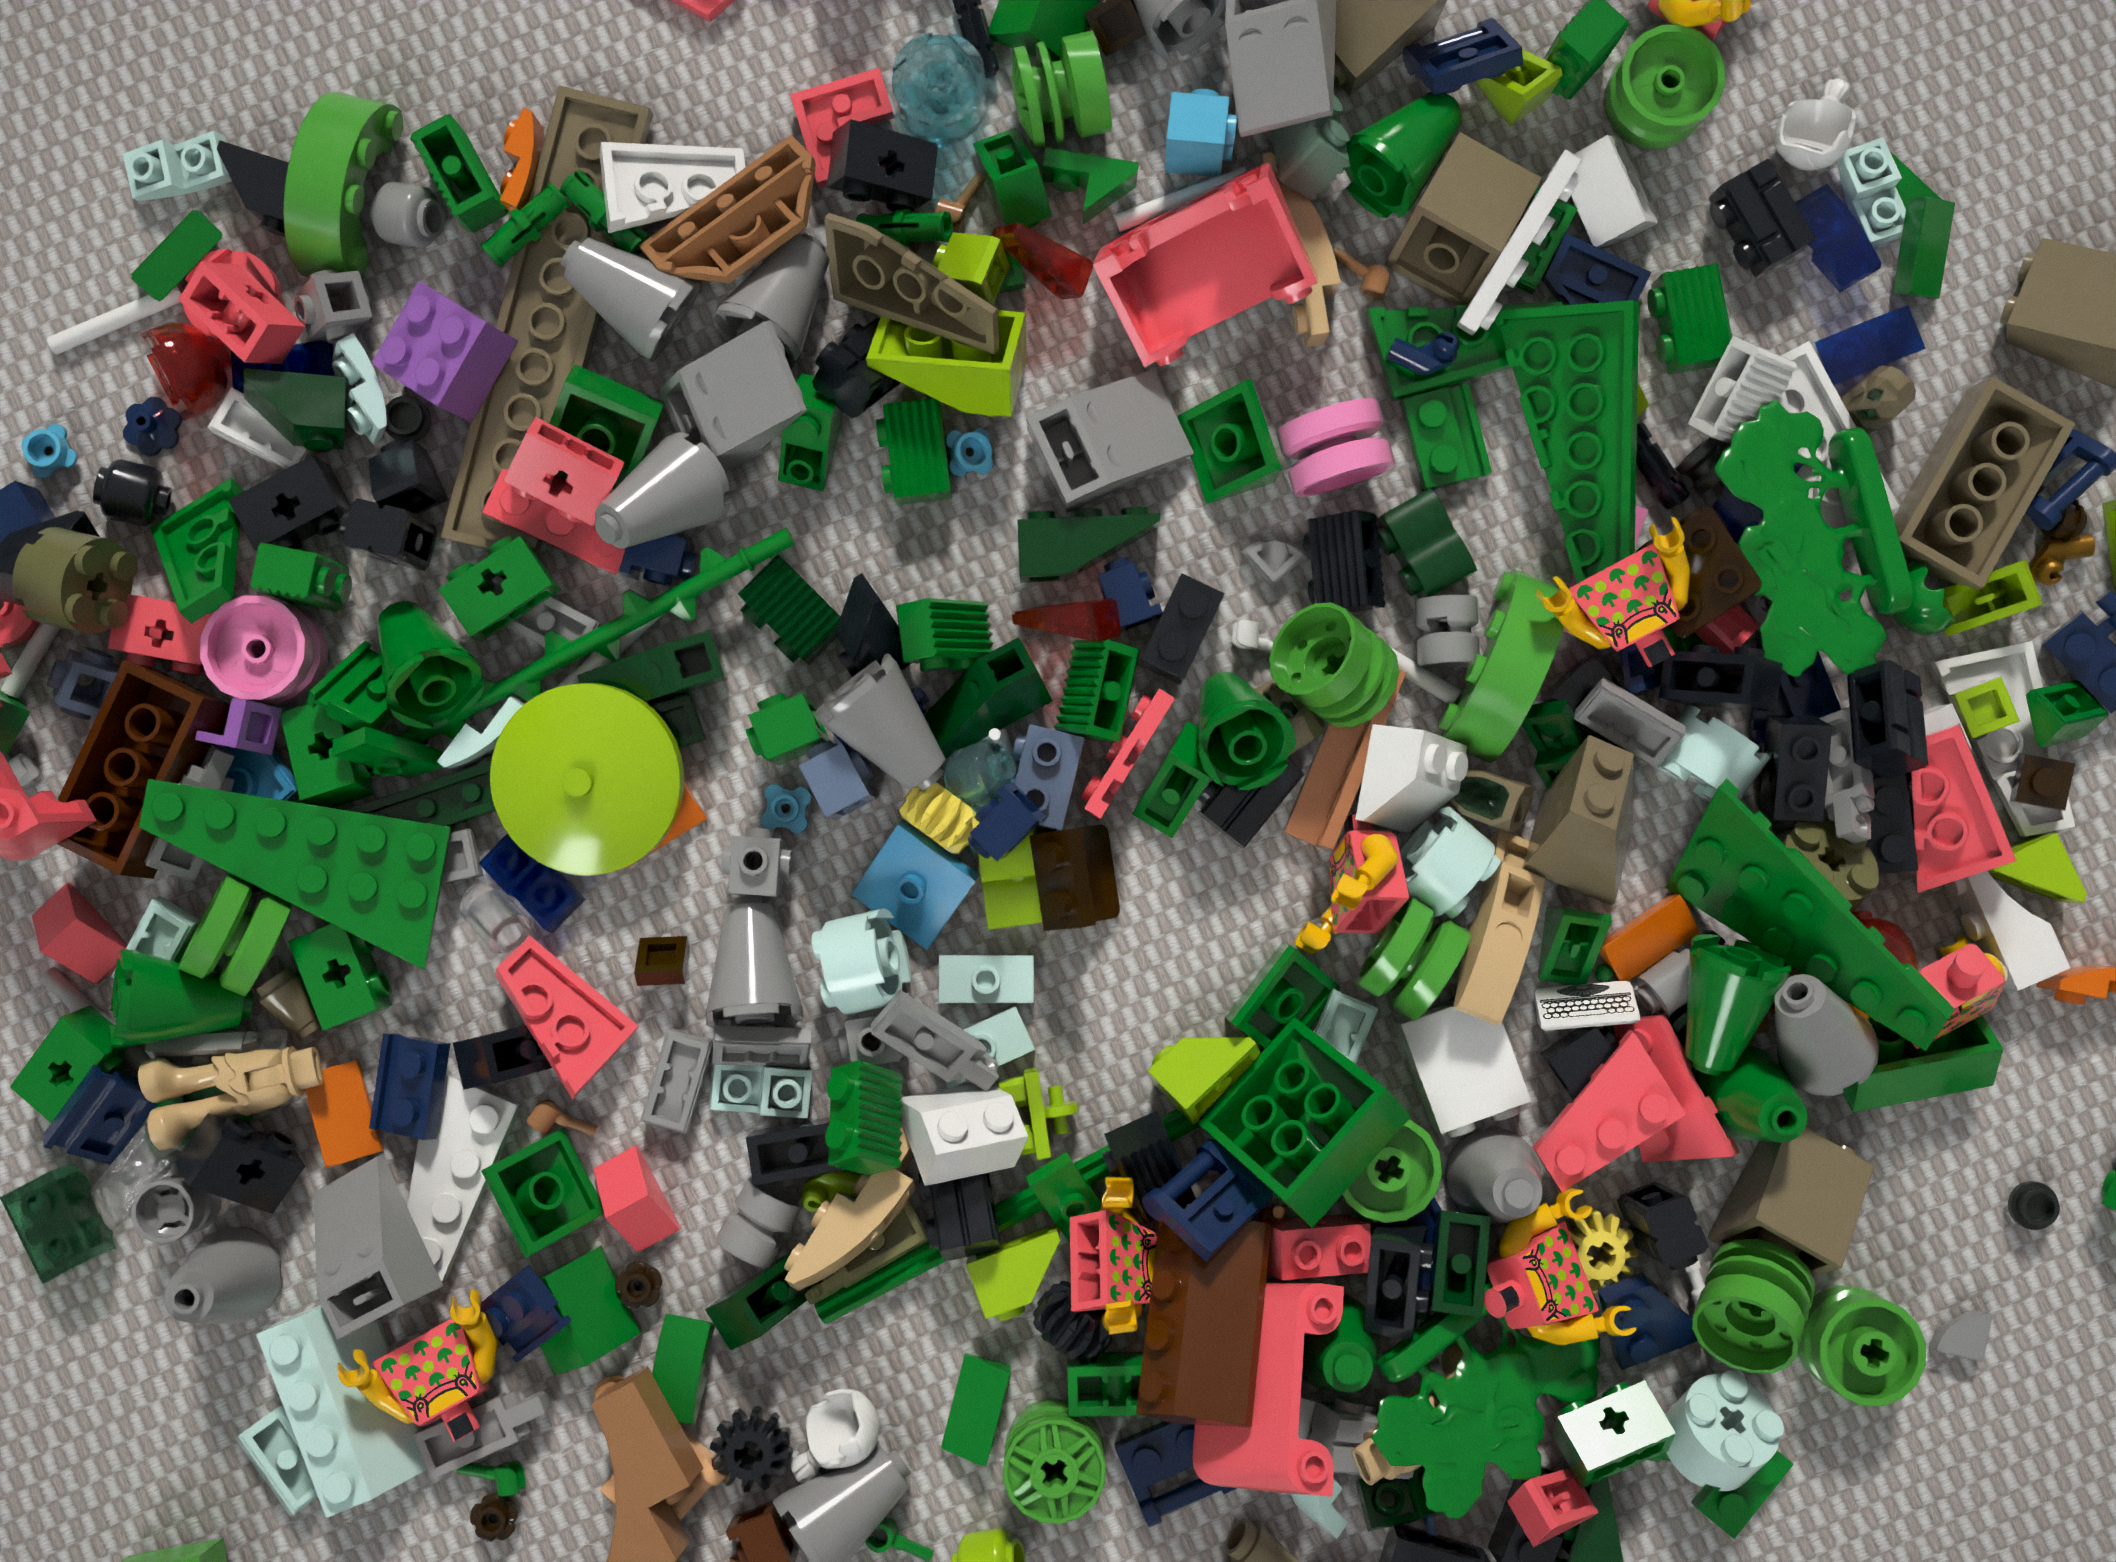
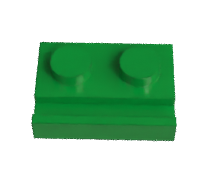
(1445, 437)
(354, 690)

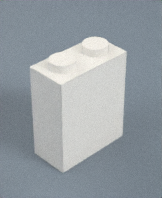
(1462, 1068)

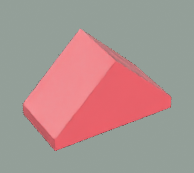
(77, 935)
(634, 1200)
(1551, 1505)

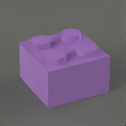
(444, 352)

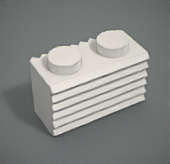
(1739, 387)

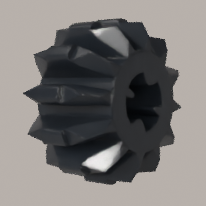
(1070, 1332)
(735, 1458)

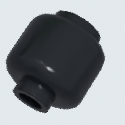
(131, 492)

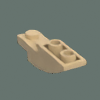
(1310, 313)
(1500, 933)
(849, 1227)

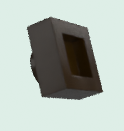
(1115, 24)
(2042, 782)
(662, 960)

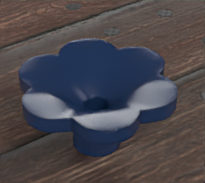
(152, 426)

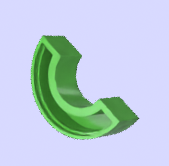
(327, 180)
(1510, 671)

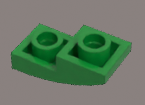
(681, 1364)

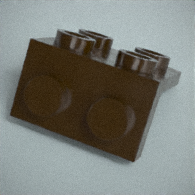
(1718, 572)
(1075, 877)

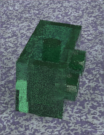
(58, 1222)

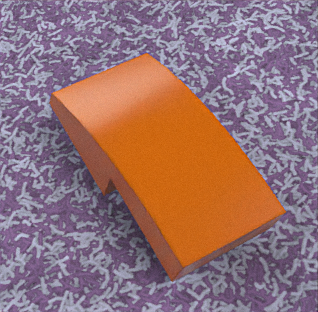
(523, 146)
(2081, 982)

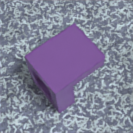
(248, 727)

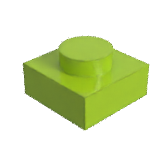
(1984, 708)

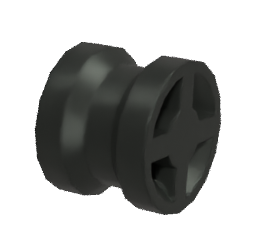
(1700, 466)

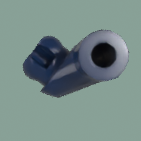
(1427, 358)

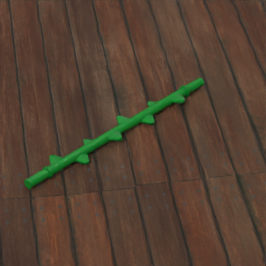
(606, 639)

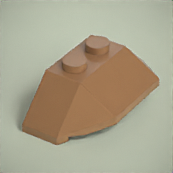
(739, 219)

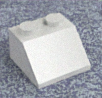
(1408, 776)
(962, 1132)

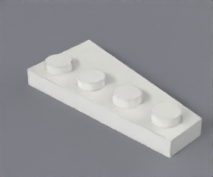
(1533, 227)
(2002, 747)

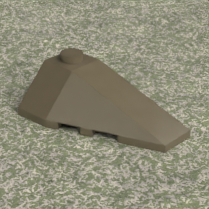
(898, 284)

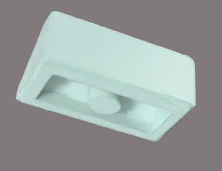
(278, 1459)

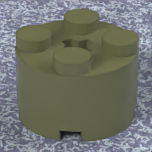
(74, 580)
(1845, 865)

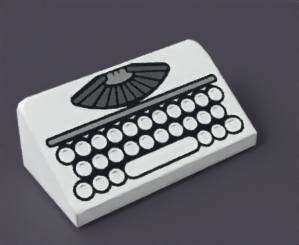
(1586, 1005)

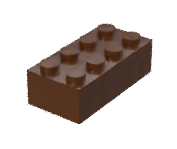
(138, 735)

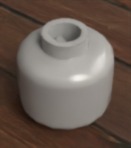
(406, 214)

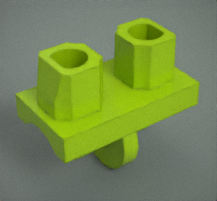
(1027, 1092)

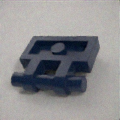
(2089, 651)

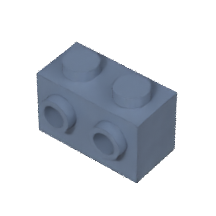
(1047, 770)
(838, 778)

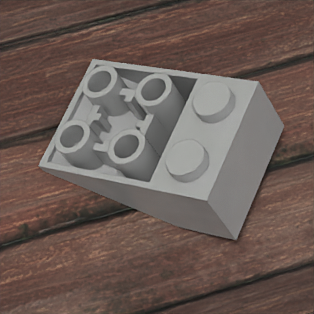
(1281, 61)
(735, 396)
(1107, 438)
(367, 1249)

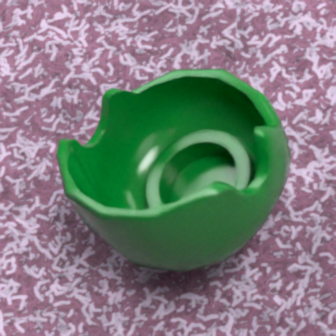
(1926, 611)

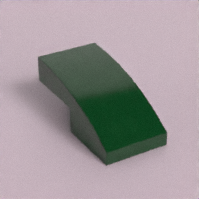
(1554, 736)

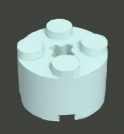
(1712, 754)
(1446, 862)
(861, 961)
(1722, 1431)

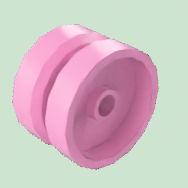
(1335, 447)
(263, 650)

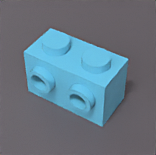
(1199, 133)

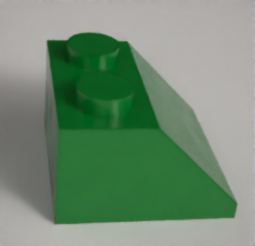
(607, 417)

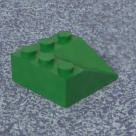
(1305, 1120)

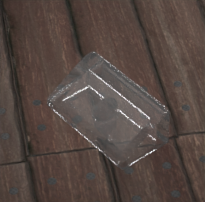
(128, 1174)

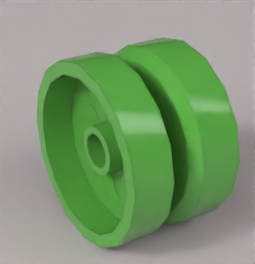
(1664, 86)
(243, 937)
(1413, 958)
(1404, 1184)
(1862, 1346)

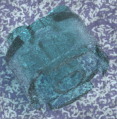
(940, 63)

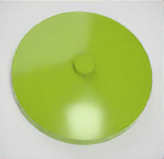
(587, 778)

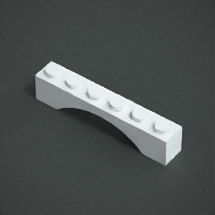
(1994, 919)

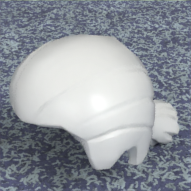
(1816, 131)
(838, 1433)

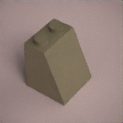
(1375, 33)
(1463, 221)
(2067, 309)
(1586, 822)
(1798, 1197)

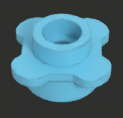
(36, 445)
(981, 447)
(795, 818)

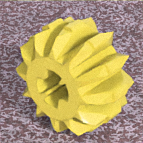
(939, 816)
(1612, 1239)

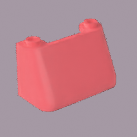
(1205, 264)
(35, 822)
(1270, 1452)

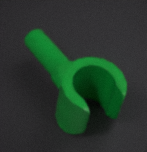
(508, 1476)
(897, 1541)

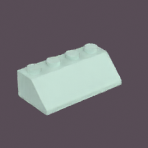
(343, 1438)

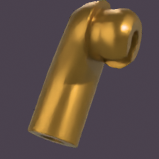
(2054, 553)

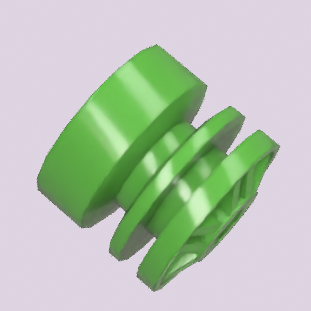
(1061, 89)
(1334, 665)
(1754, 1306)
(1048, 1434)

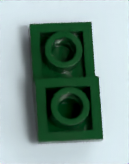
(1394, 1501)

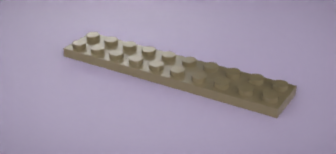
(540, 312)

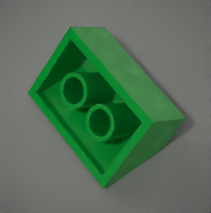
(1950, 1065)

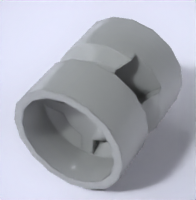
(1445, 648)
(172, 1210)
(756, 1227)

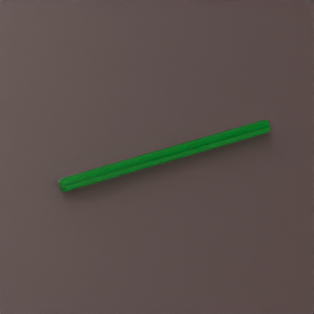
(1008, 1213)

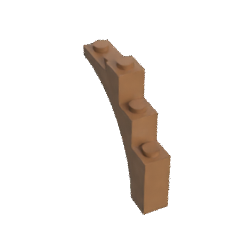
(650, 1468)

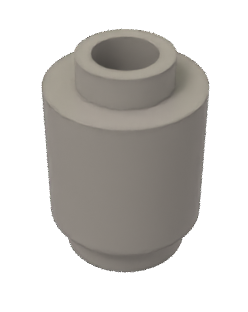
(1665, 984)

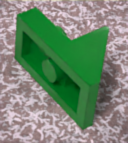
(1103, 177)

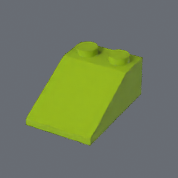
(951, 370)

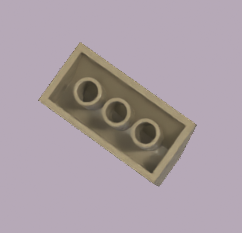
(1979, 482)

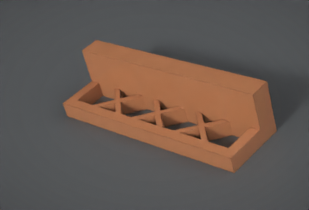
(1334, 780)

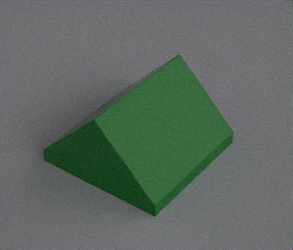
(1034, 21)
(1230, 443)
(1282, 990)
(543, 1192)
(598, 1316)

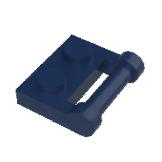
(1464, 57)
(2100, 461)
(1219, 1210)
(1157, 1455)

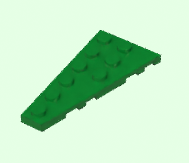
(1581, 412)
(341, 865)
(1787, 906)

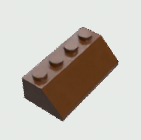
(1204, 1330)

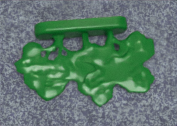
(1802, 554)
(1482, 1409)

